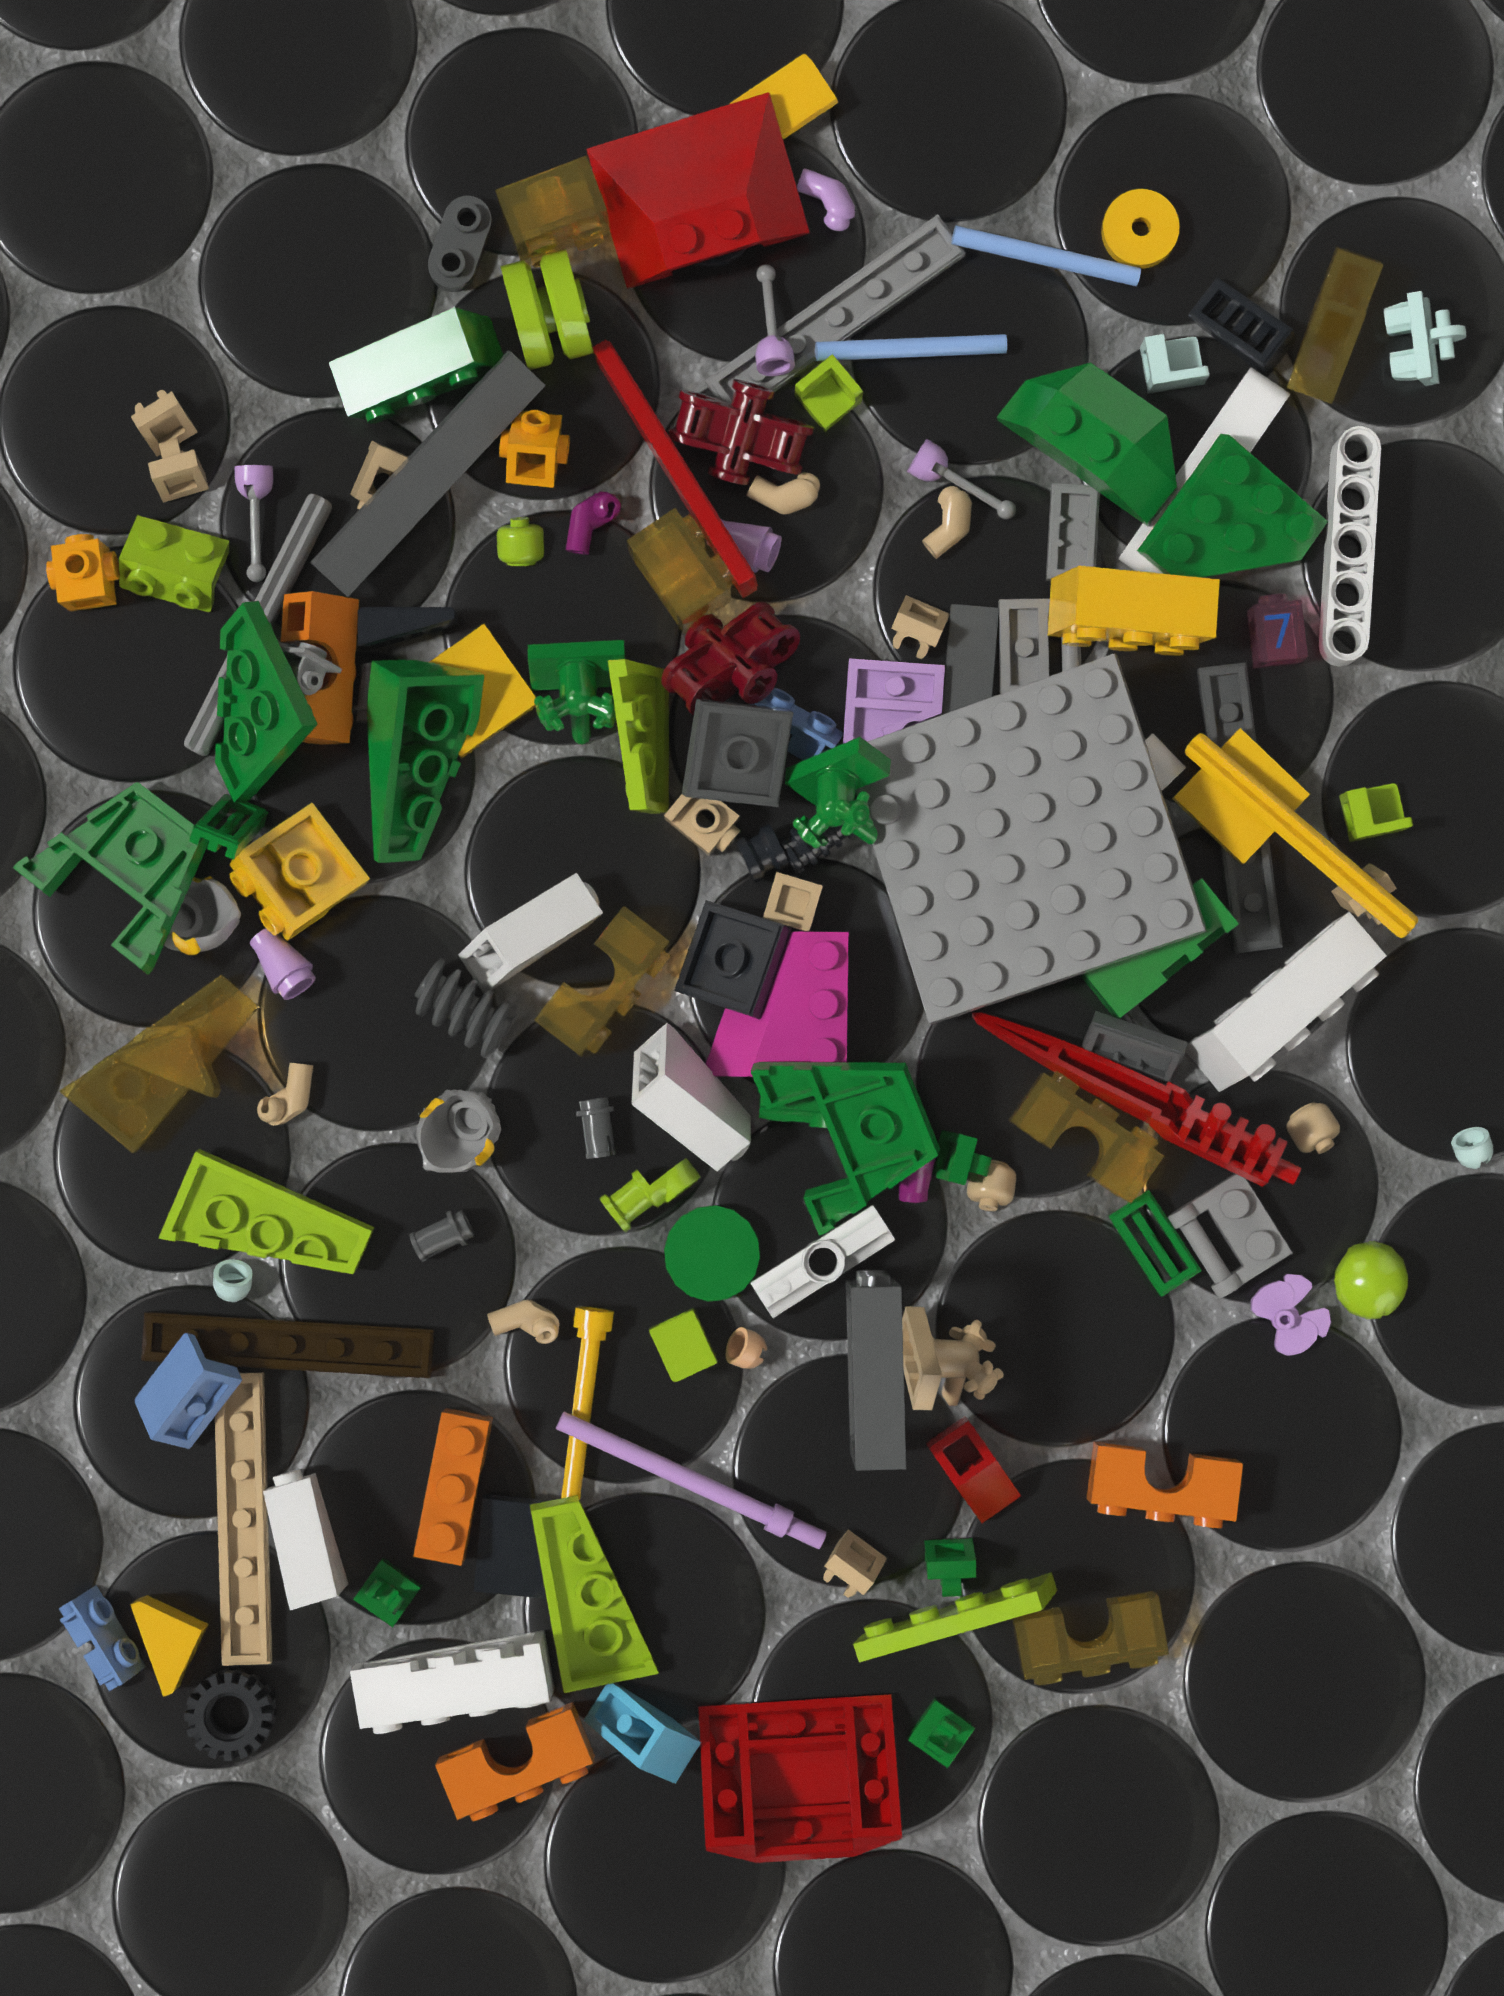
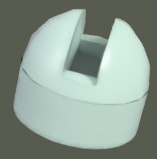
(1473, 1147)
(232, 1280)

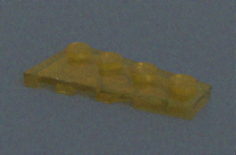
(135, 1102)

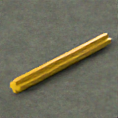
(1301, 835)

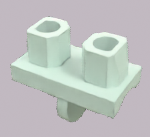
(1416, 318)

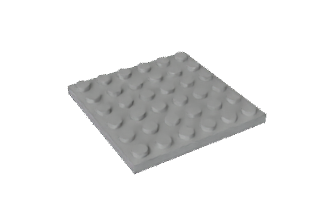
(1028, 841)

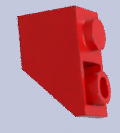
(973, 1469)

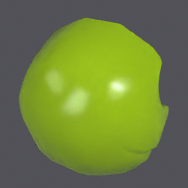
(1371, 1280)

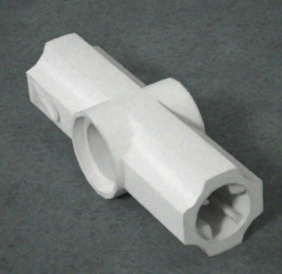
(795, 1280)

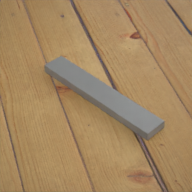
(850, 305)

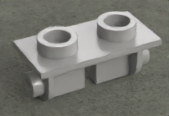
(308, 666)

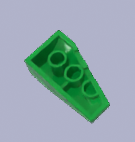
(414, 738)

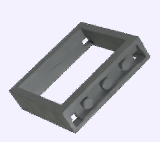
(875, 1371)

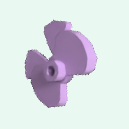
(1294, 1331)

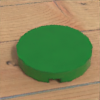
(712, 1253)

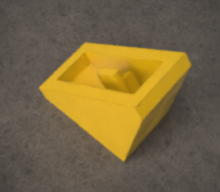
(169, 1639)

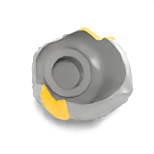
(204, 918)
(457, 1131)

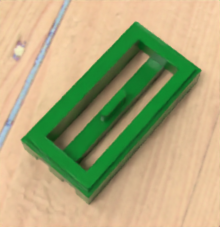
(235, 844)
(1132, 1209)

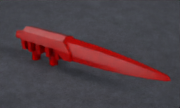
(1163, 1107)

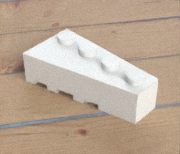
(1286, 1003)
(453, 1682)

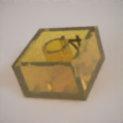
(554, 211)
(679, 568)

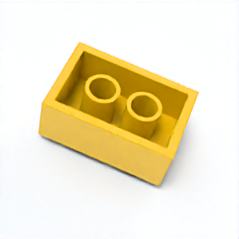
(1133, 609)

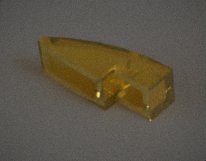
(1334, 324)

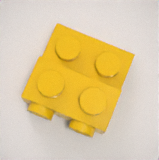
(297, 872)

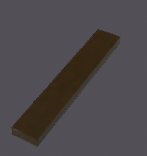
(294, 1344)

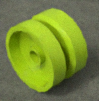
(548, 309)

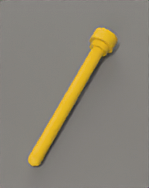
(592, 1329)

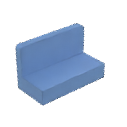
(185, 1394)

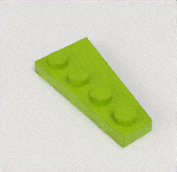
(249, 1214)
(587, 1610)

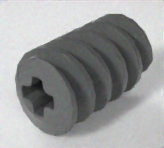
(463, 1009)

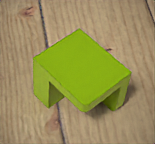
(828, 393)
(1373, 812)
(683, 1345)

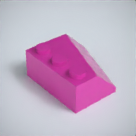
(801, 1015)

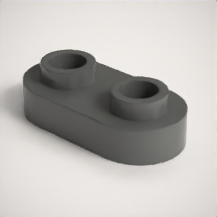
(460, 241)

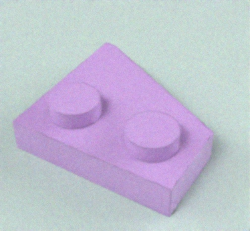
(890, 696)

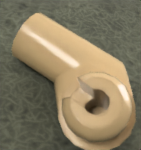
(787, 497)
(955, 521)
(290, 1100)
(527, 1316)

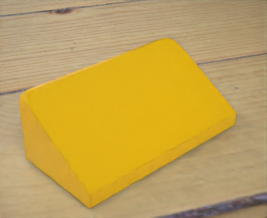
(796, 93)

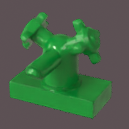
(577, 673)
(831, 784)

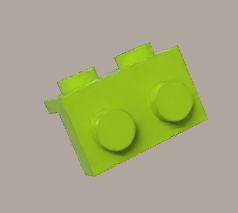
(172, 563)

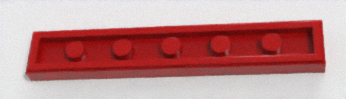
(674, 467)

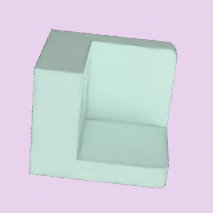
(1172, 363)

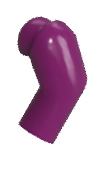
(589, 516)

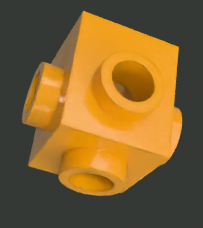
(534, 448)
(83, 573)

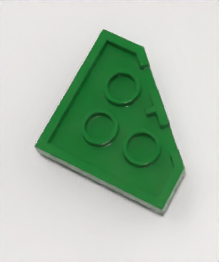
(1231, 518)
(260, 704)

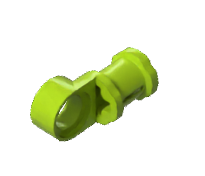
(639, 1195)

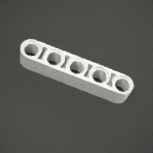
(1244, 419)
(1362, 527)

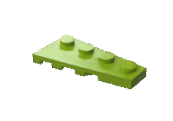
(965, 1615)

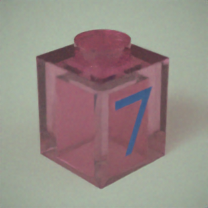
(1277, 631)

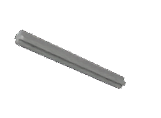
(271, 595)

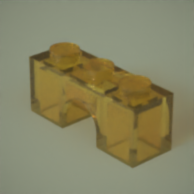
(582, 1019)
(1124, 1156)
(1132, 1636)

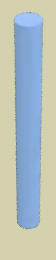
(1046, 255)
(912, 347)

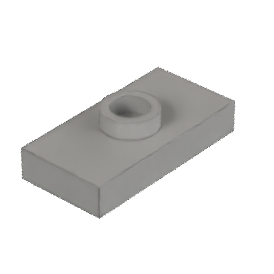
(1072, 528)

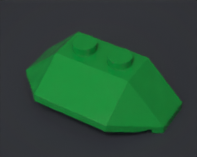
(1099, 436)

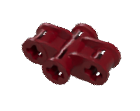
(722, 428)
(731, 657)

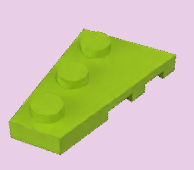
(643, 733)

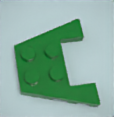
(142, 851)
(871, 1120)

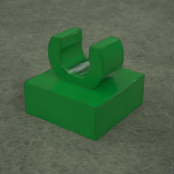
(958, 1158)
(950, 1562)
(387, 1592)
(941, 1732)

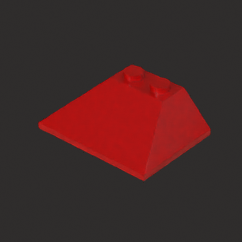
(698, 189)
(799, 1778)

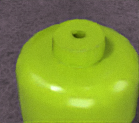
(520, 542)

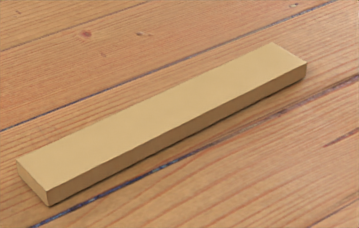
(243, 1525)

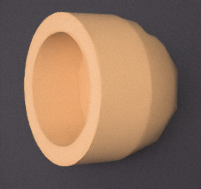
(745, 1348)

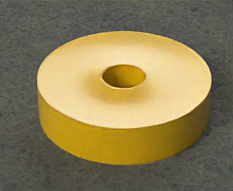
(1144, 207)

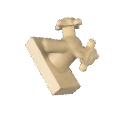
(931, 1359)

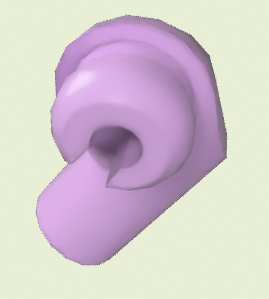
(833, 195)

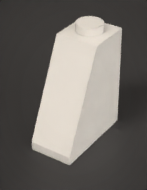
(530, 932)
(688, 1100)
(304, 1540)

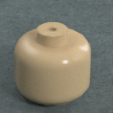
(1313, 1128)
(993, 1189)

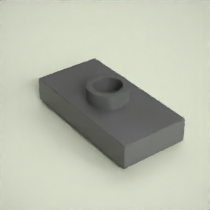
(1135, 1047)

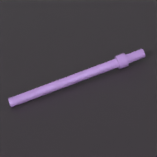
(776, 1519)

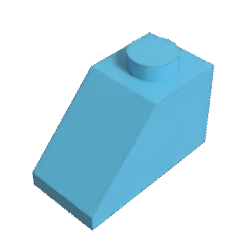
(642, 1732)

